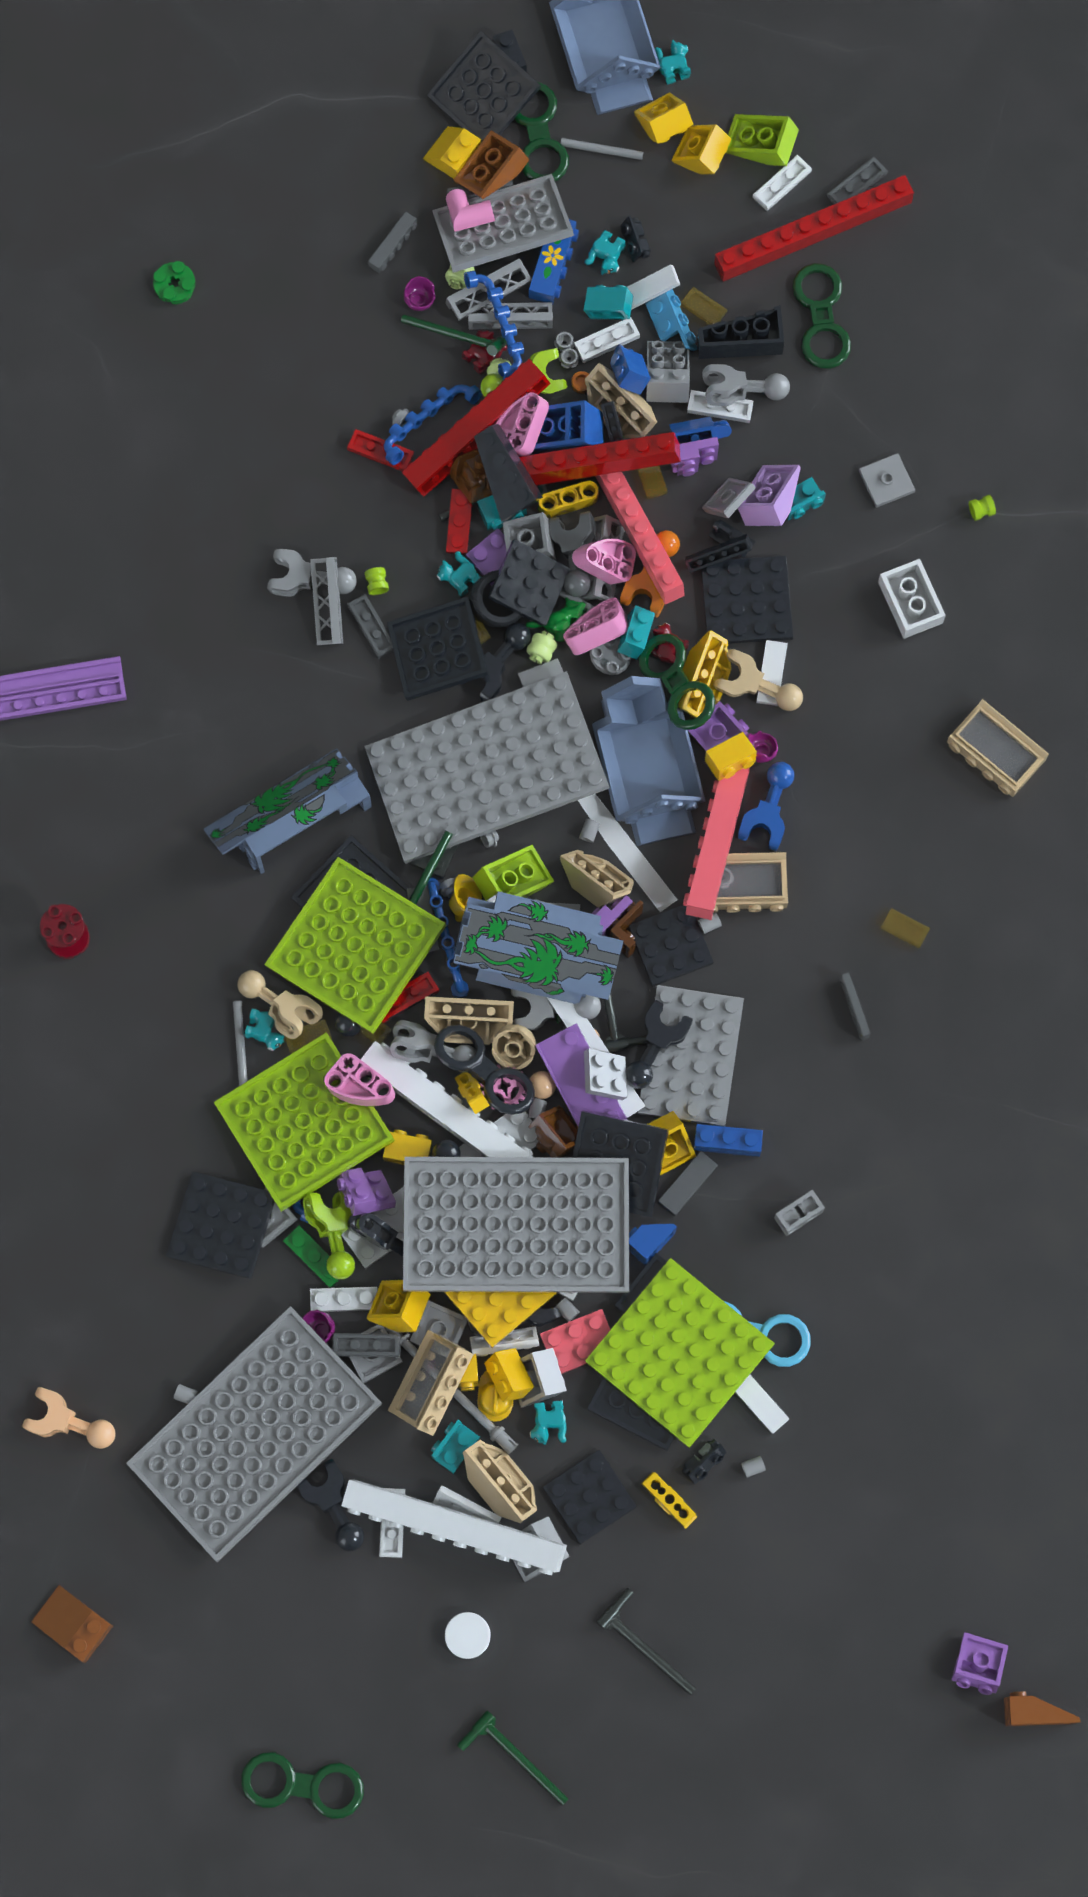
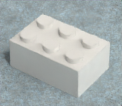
(911, 598)

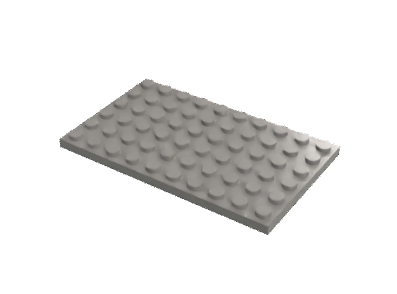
(486, 766)
(516, 1224)
(254, 1433)

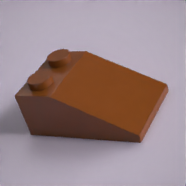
(491, 166)
(72, 1624)
(1030, 1710)

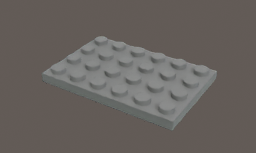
(524, 219)
(698, 1072)

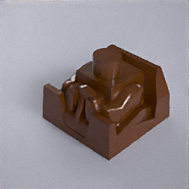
(471, 476)
(555, 1132)

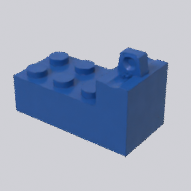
(570, 427)

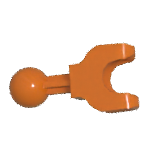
(642, 583)

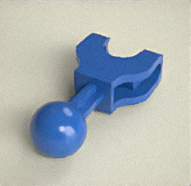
(766, 815)

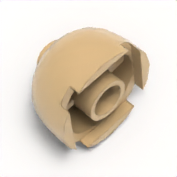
(514, 1046)

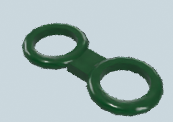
(539, 136)
(821, 316)
(677, 682)
(302, 1785)

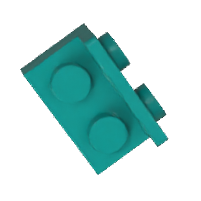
(806, 496)
(450, 1451)

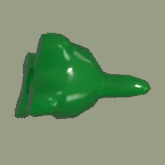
(562, 619)

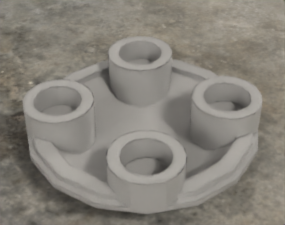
(607, 658)

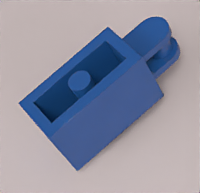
(629, 369)
(700, 429)

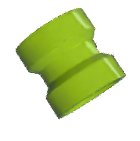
(982, 507)
(376, 581)

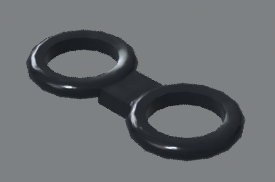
(484, 1070)

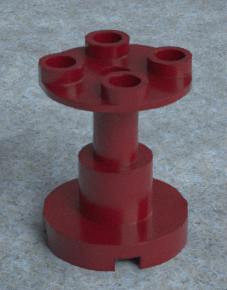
(64, 931)

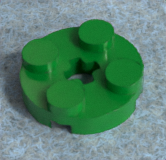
(177, 271)

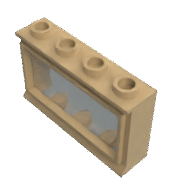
(997, 748)
(753, 883)
(430, 1382)

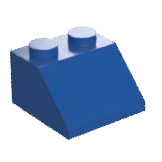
(649, 1240)

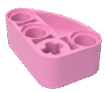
(516, 419)
(607, 560)
(597, 627)
(352, 1088)

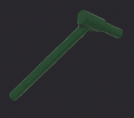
(492, 346)
(430, 867)
(485, 1725)

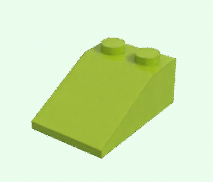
(762, 138)
(515, 874)

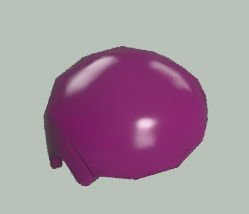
(419, 293)
(764, 745)
(321, 1323)

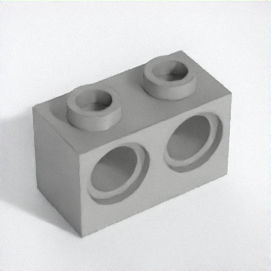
(799, 1212)

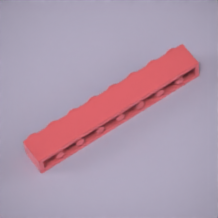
(642, 536)
(715, 845)

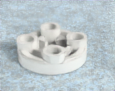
(467, 1635)

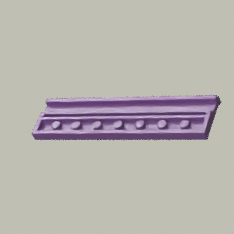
(61, 688)
(565, 1062)

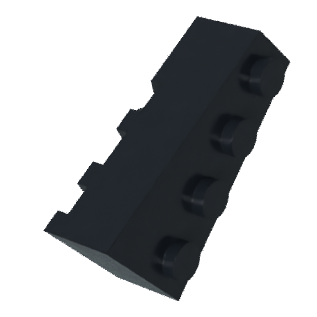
(743, 337)
(506, 474)

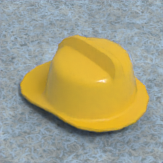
(463, 888)
(490, 1402)

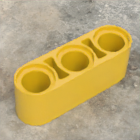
(576, 492)

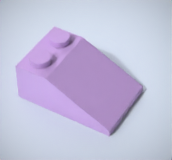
(772, 497)

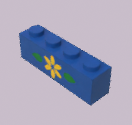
(552, 268)

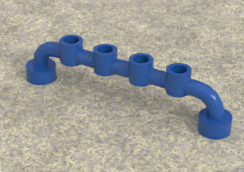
(501, 314)
(429, 408)
(459, 987)

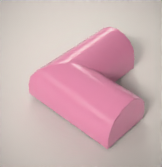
(466, 215)

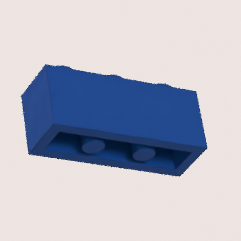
(728, 1140)

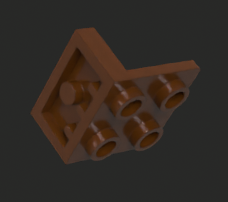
(619, 927)

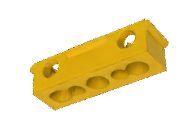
(470, 1089)
(669, 1508)

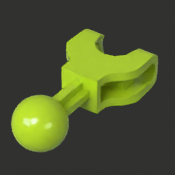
(541, 360)
(331, 1224)

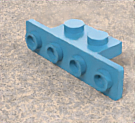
(670, 320)

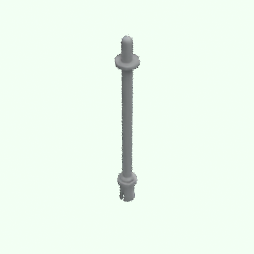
(496, 1433)

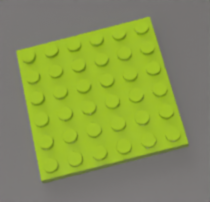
(355, 945)
(297, 1128)
(679, 1352)

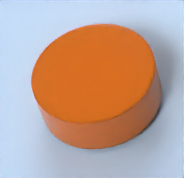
(578, 382)

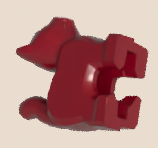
(480, 353)
(666, 651)

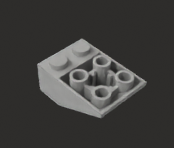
(668, 372)

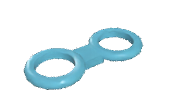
(784, 1319)

